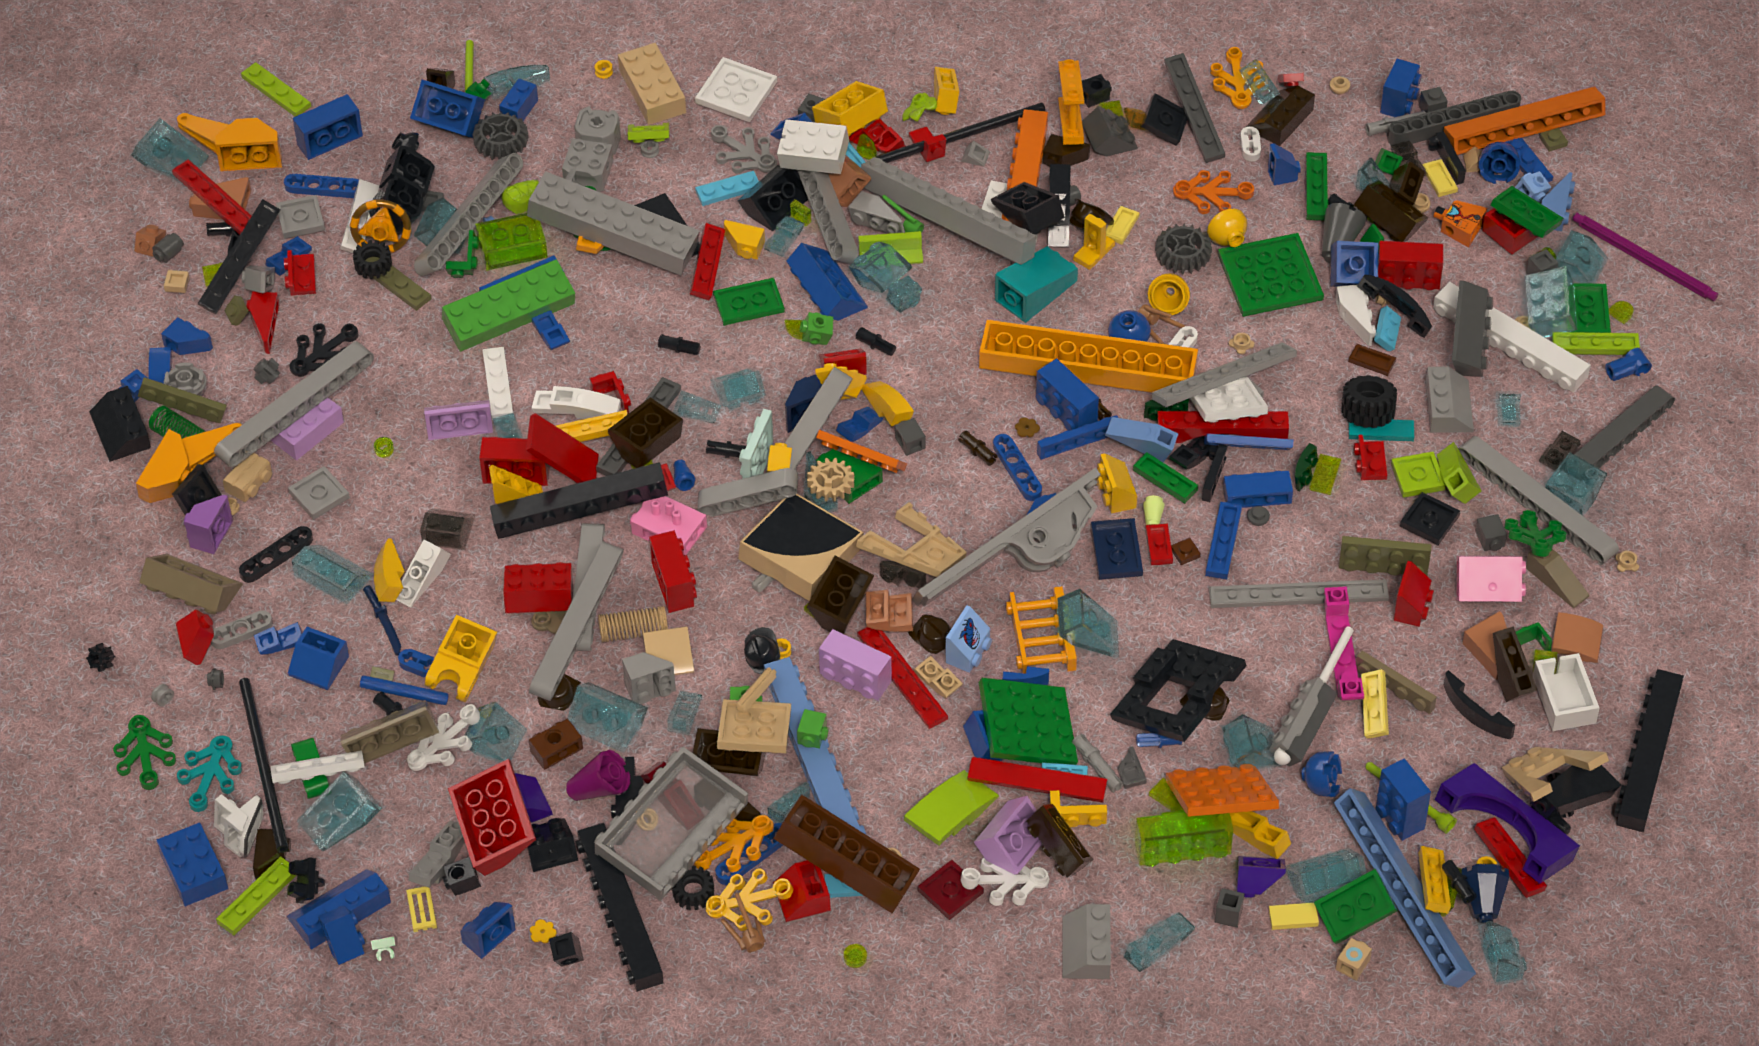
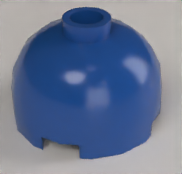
(1499, 158)
(1320, 771)

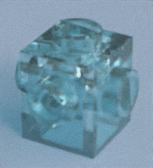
(904, 294)

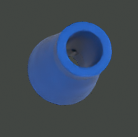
(683, 476)

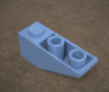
(1559, 200)
(1143, 436)

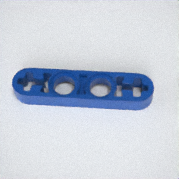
(324, 184)
(1018, 467)
(725, 880)

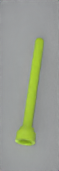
(469, 63)
(1444, 821)

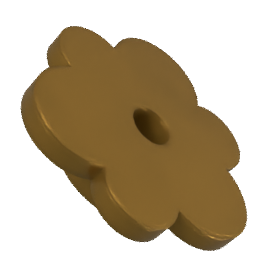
(1026, 423)

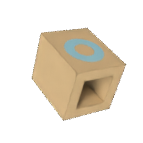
(1354, 958)

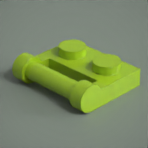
(655, 132)

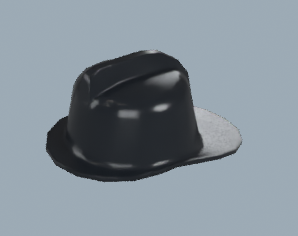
(761, 648)

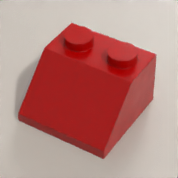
(1413, 596)

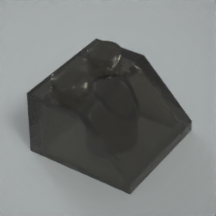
(447, 528)

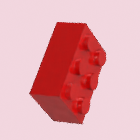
(1411, 264)
(511, 456)
(672, 571)
(538, 587)

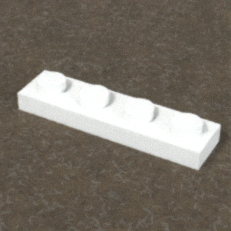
(497, 381)
(313, 767)

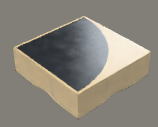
(798, 544)

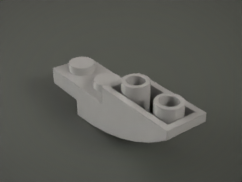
(442, 852)

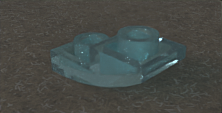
(784, 237)
(507, 426)

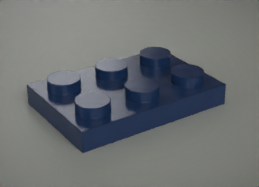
(1116, 548)

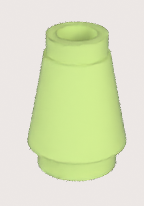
(1153, 509)

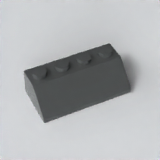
(1471, 329)

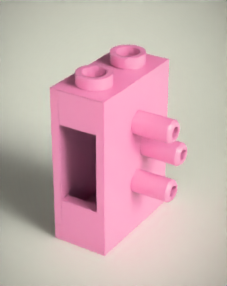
(666, 515)
(1490, 578)

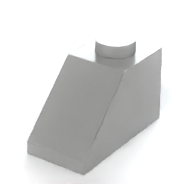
(258, 278)

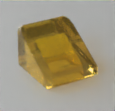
(1134, 117)

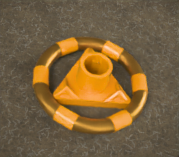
(380, 224)

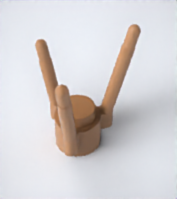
(1153, 315)
(752, 938)

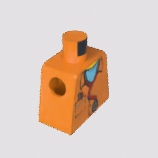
(1461, 221)

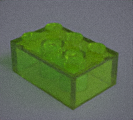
(511, 241)

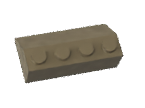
(189, 583)
(391, 732)

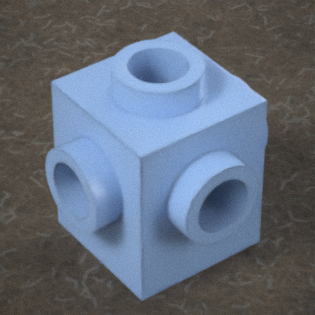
(1534, 186)

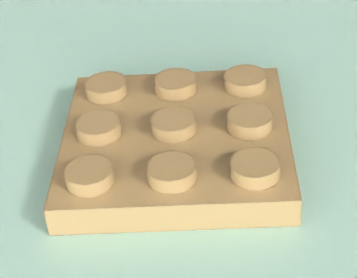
(759, 729)

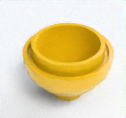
(1228, 228)
(1164, 301)

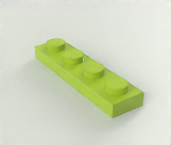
(276, 89)
(1596, 342)
(255, 897)

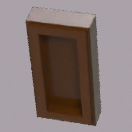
(1372, 359)

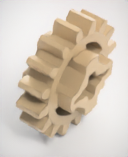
(830, 479)

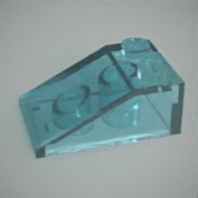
(165, 149)
(1087, 624)
(339, 812)

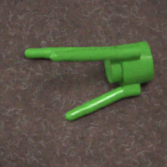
(910, 224)

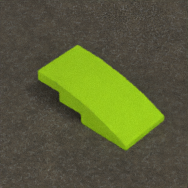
(950, 807)

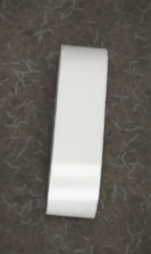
(1254, 143)
(1178, 339)

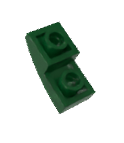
(1152, 408)
(1303, 469)

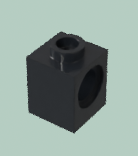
(1096, 90)
(465, 884)
(566, 949)

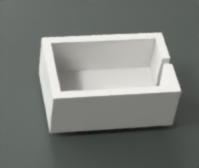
(813, 146)
(1565, 695)

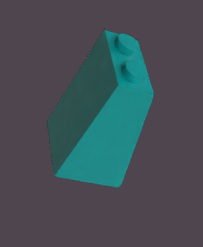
(1034, 284)

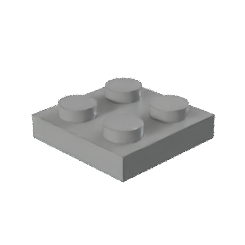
(300, 216)
(318, 492)

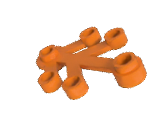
(1211, 190)

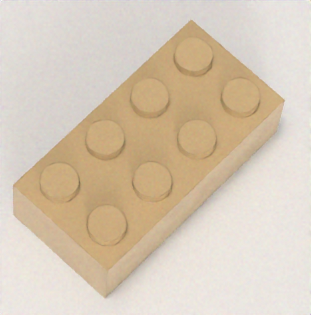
(652, 83)

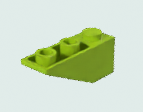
(1457, 474)

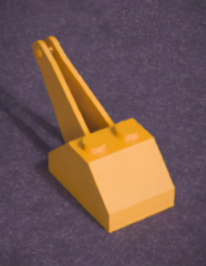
(238, 145)
(175, 461)

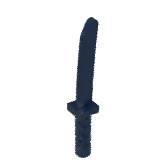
(381, 613)

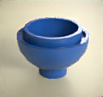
(1138, 330)

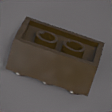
(1283, 114)
(1390, 211)
(645, 432)
(839, 595)
(723, 760)
(1058, 840)

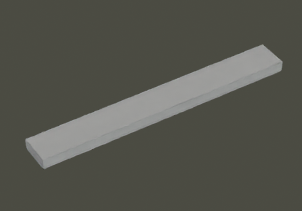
(1224, 374)
(1294, 593)

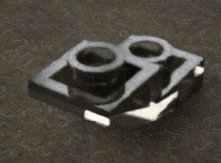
(1408, 153)
(1559, 450)
(896, 573)

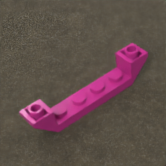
(1336, 617)

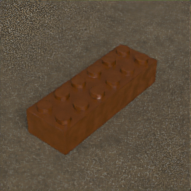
(846, 853)

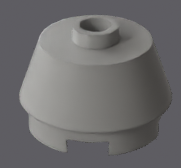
(186, 378)

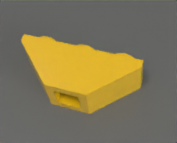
(855, 385)
(509, 486)

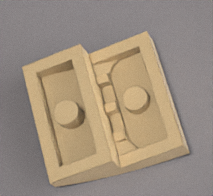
(671, 646)

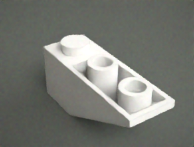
(1353, 310)
(422, 572)

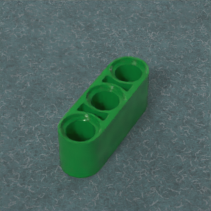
(307, 750)

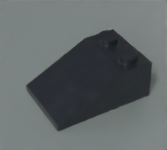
(1029, 207)

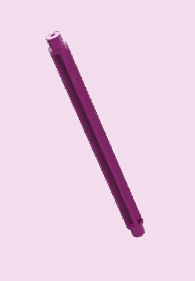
(1645, 257)

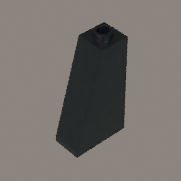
(1576, 790)

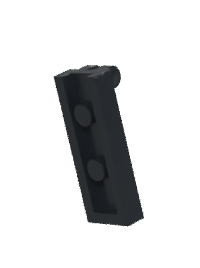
(1448, 155)
(1217, 454)

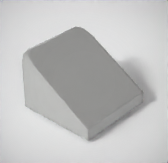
(975, 154)

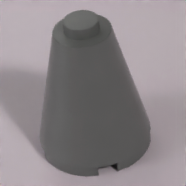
(1340, 225)

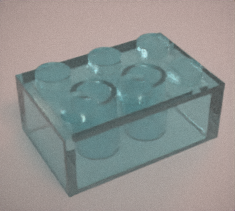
(1551, 301)

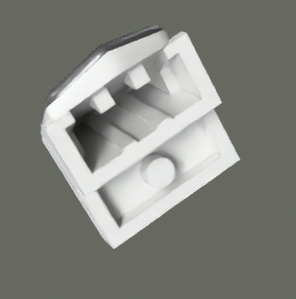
(238, 824)

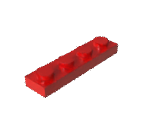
(707, 261)
(1508, 856)

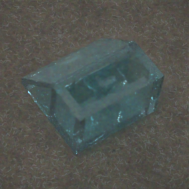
(433, 220)
(1576, 483)

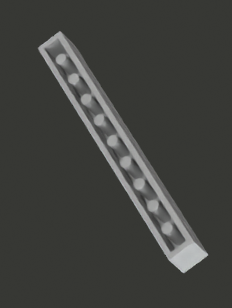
(950, 211)

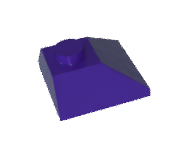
(1258, 874)

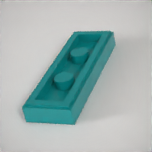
(1394, 431)

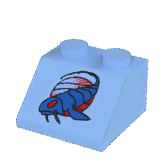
(967, 640)

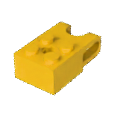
(461, 656)

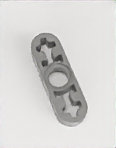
(242, 622)

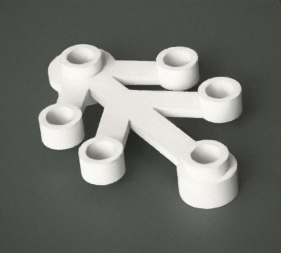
(422, 756)
(1032, 878)

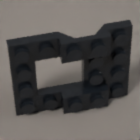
(1183, 664)

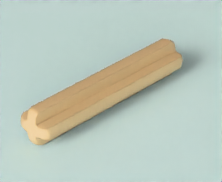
(756, 690)

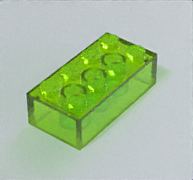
(1182, 837)

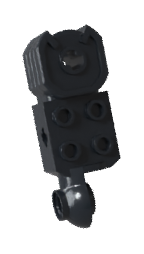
(405, 179)

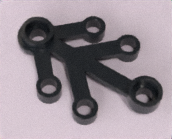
(319, 351)

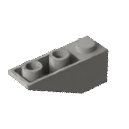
(875, 213)

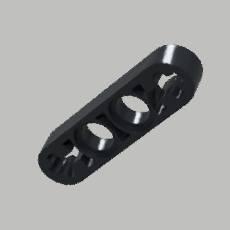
(273, 552)

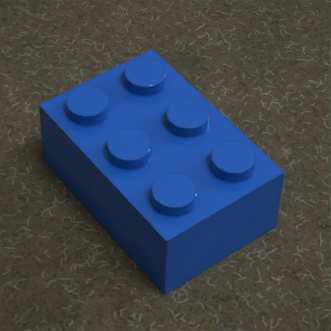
(447, 108)
(327, 127)
(1066, 396)
(1402, 799)
(192, 864)

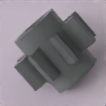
(266, 371)

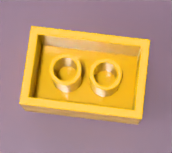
(852, 107)

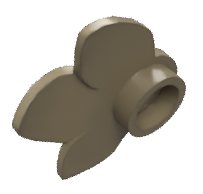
(551, 620)

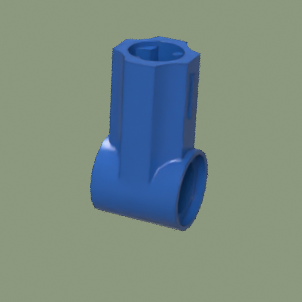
(1633, 363)

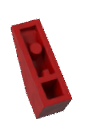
(264, 313)

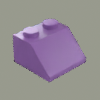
(208, 523)

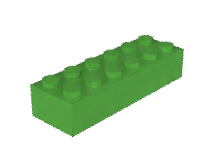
(507, 305)

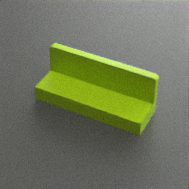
(907, 244)

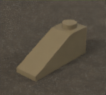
(1557, 576)

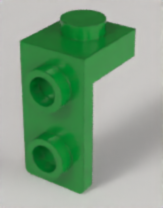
(458, 269)

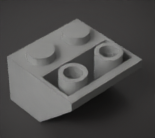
(648, 677)

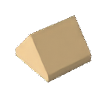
(1471, 160)

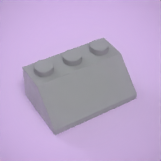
(1448, 401)
(1086, 943)

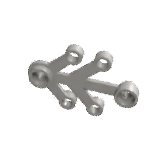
(720, 134)

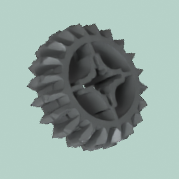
(501, 140)
(1185, 254)

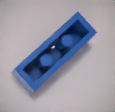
(1258, 489)

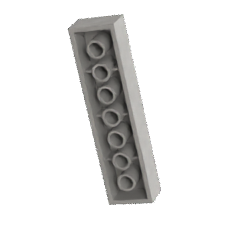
(613, 223)

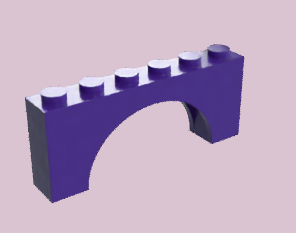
(1478, 790)

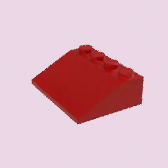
(492, 817)

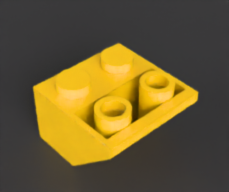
(1116, 484)

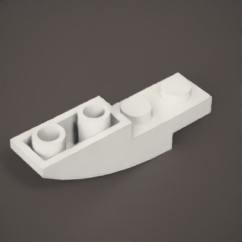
(364, 192)
(575, 401)

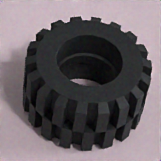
(1369, 401)

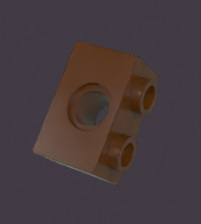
(566, 741)

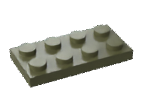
(1382, 555)

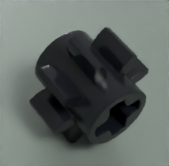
(100, 657)

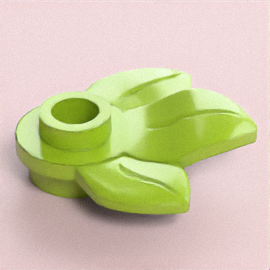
(919, 103)

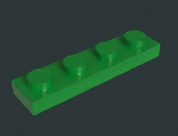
(1316, 186)

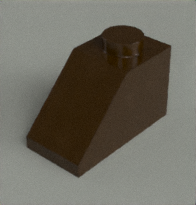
(441, 76)
(1068, 154)
(1407, 182)
(266, 851)

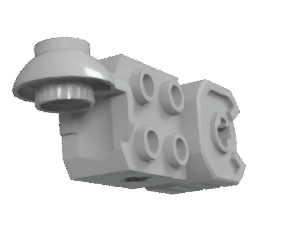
(593, 148)

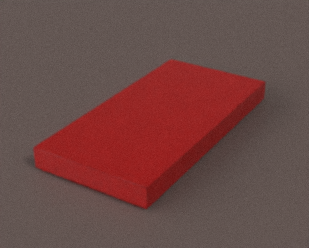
(561, 450)

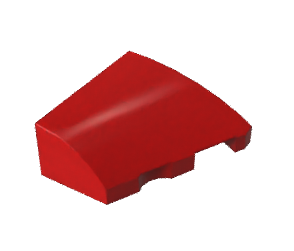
(885, 139)

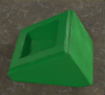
(1388, 161)
(1372, 235)

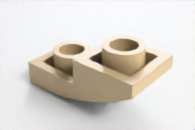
(940, 680)

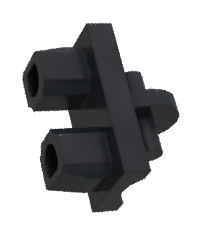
(307, 880)

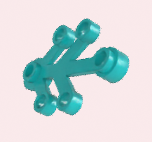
(210, 769)

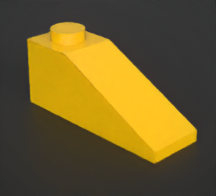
(946, 90)

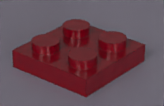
(946, 891)

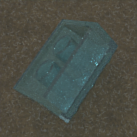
(330, 572)
(606, 716)
(1324, 873)

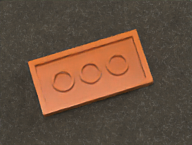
(867, 454)

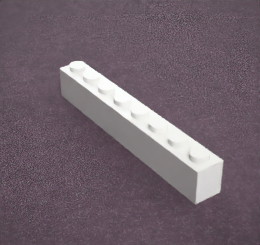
(1522, 343)

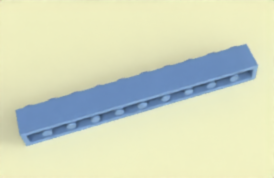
(815, 762)
(1404, 888)

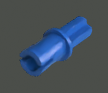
(1153, 739)

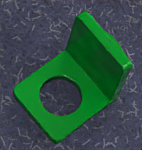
(1533, 632)

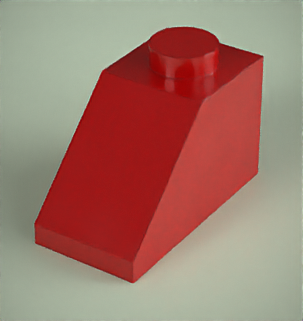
(195, 635)

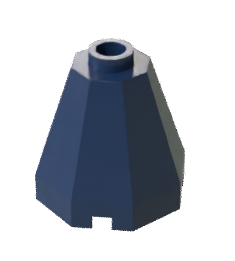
(1490, 886)

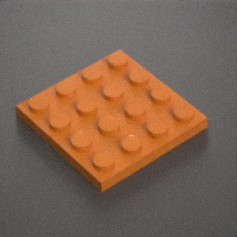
(1221, 790)

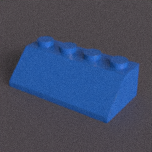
(825, 282)
(361, 894)

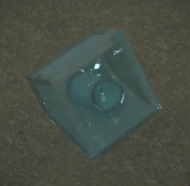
(1582, 258)
(879, 267)
(739, 387)
(495, 734)
(1249, 743)
(1502, 954)

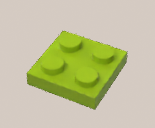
(1418, 474)

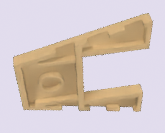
(930, 555)
(1541, 760)

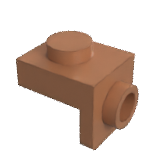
(147, 238)

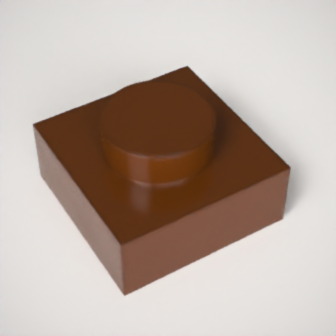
(1185, 551)

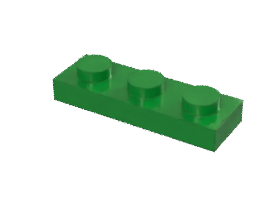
(1165, 477)

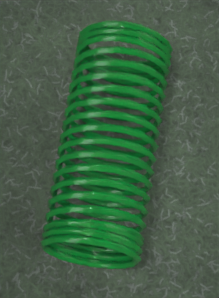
(168, 417)

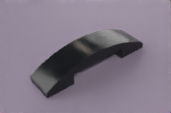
(1398, 298)
(1192, 453)
(1496, 724)

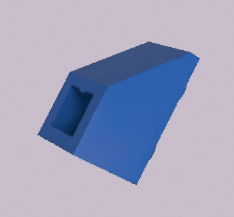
(186, 338)

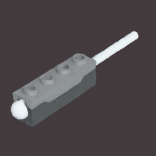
(1307, 712)

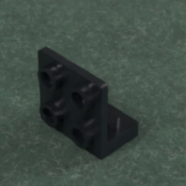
(552, 845)

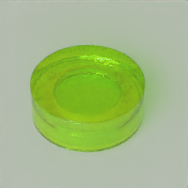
(855, 955)

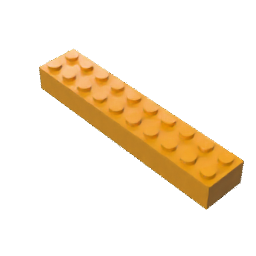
(1088, 356)

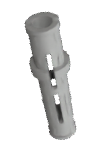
(1383, 125)
(1092, 756)

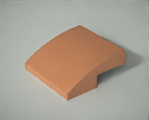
(889, 612)
(1577, 635)

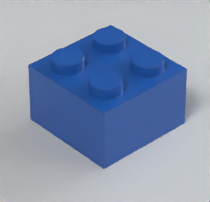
(1401, 88)
(1352, 261)

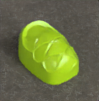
(518, 195)

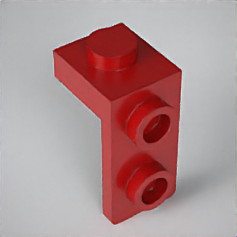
(933, 145)
(608, 382)

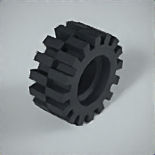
(372, 268)
(694, 899)

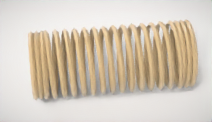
(629, 619)

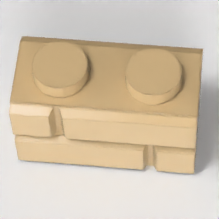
(247, 477)

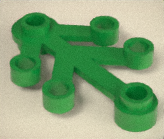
(1539, 545)
(143, 750)

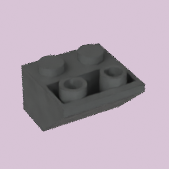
(1108, 132)

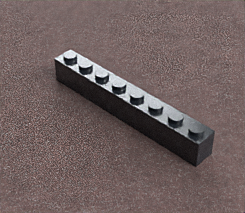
(578, 500)
(1649, 751)
(620, 914)

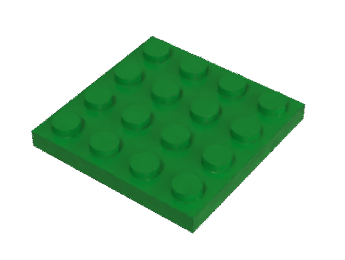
(1270, 274)
(1027, 722)

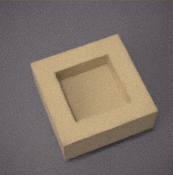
(176, 281)

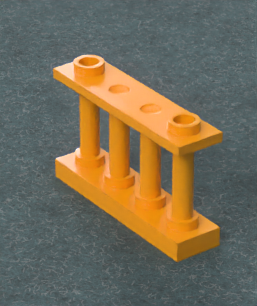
(1070, 102)
(1067, 656)

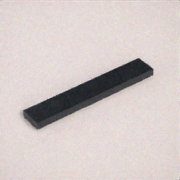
(239, 256)

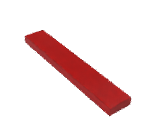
(212, 195)
(906, 679)
(1037, 779)

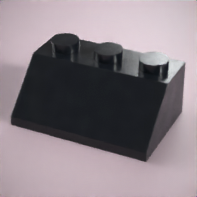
(771, 197)
(119, 424)

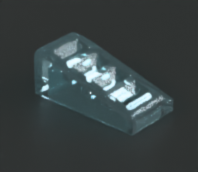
(1253, 85)
(691, 413)
(679, 724)
(780, 809)

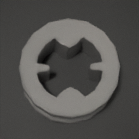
(649, 153)
(162, 695)

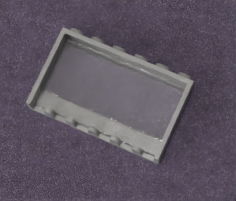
(671, 822)

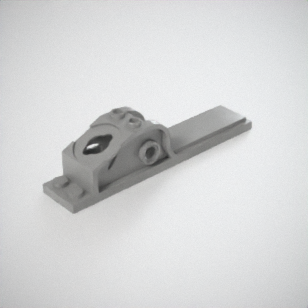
(1047, 524)

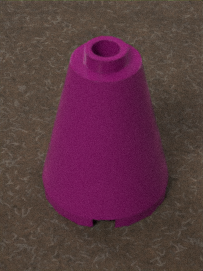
(599, 778)

